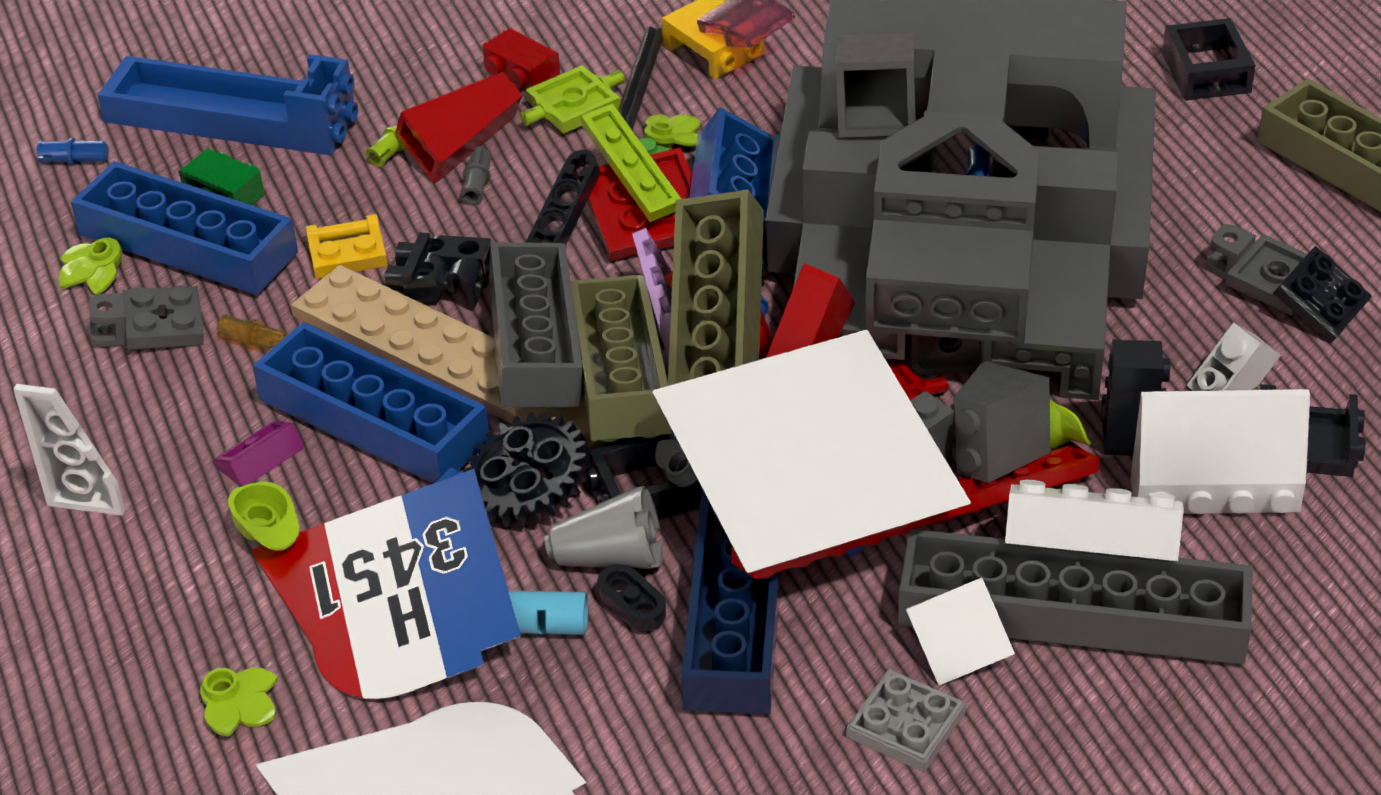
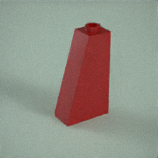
(452, 125)
(814, 311)

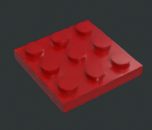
(620, 216)

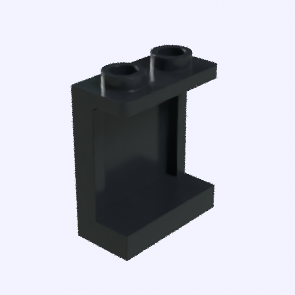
(1334, 438)

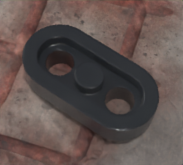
(637, 602)

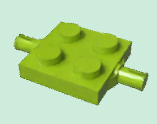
(570, 96)

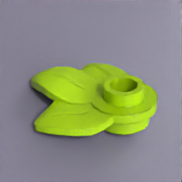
(672, 130)
(91, 263)
(237, 699)

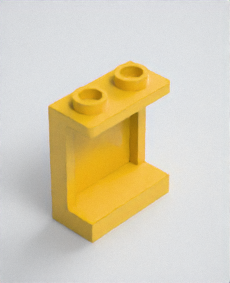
(682, 28)

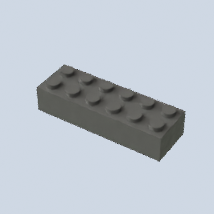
(534, 326)

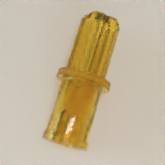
(249, 332)

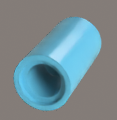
(550, 612)

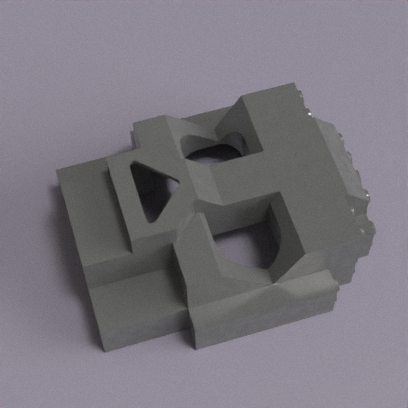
(970, 255)

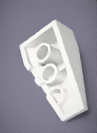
(64, 456)

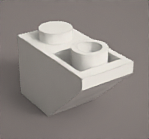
(1235, 363)

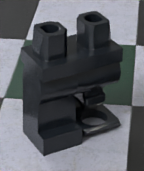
(439, 265)

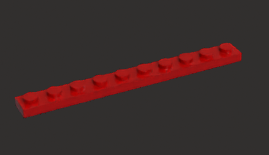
(1059, 466)

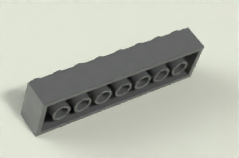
(1088, 596)

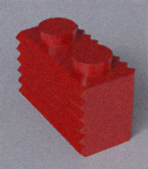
(520, 59)

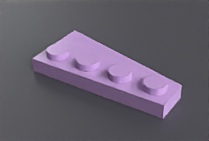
(654, 271)

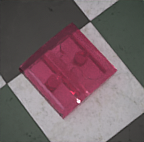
(745, 21)

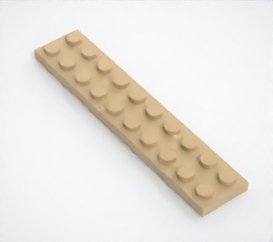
(418, 341)

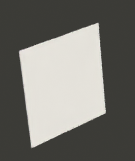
(960, 631)

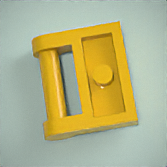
(353, 253)

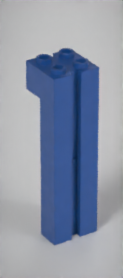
(234, 104)

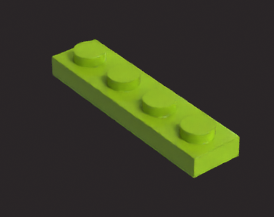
(630, 162)

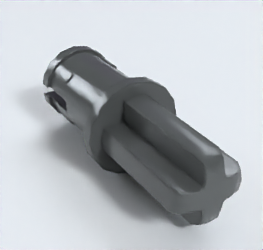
(476, 176)

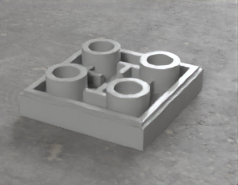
(906, 720)

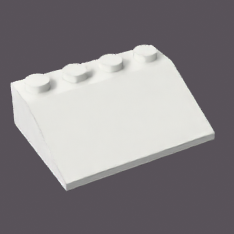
(1223, 449)
(1094, 521)

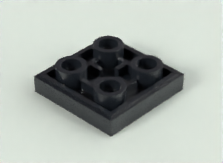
(1322, 294)

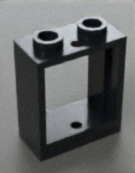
(1197, 80)
(635, 455)

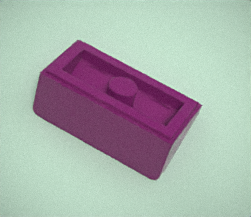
(259, 452)

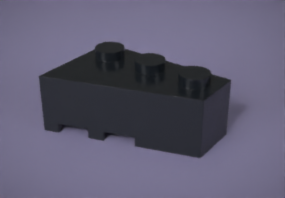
(1133, 369)

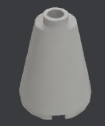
(609, 534)

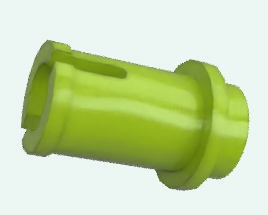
(385, 147)

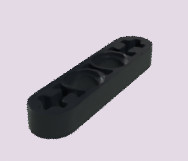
(566, 212)

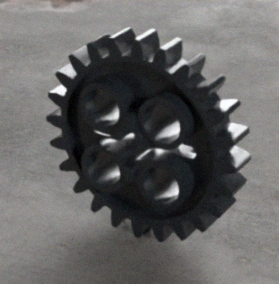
(530, 468)

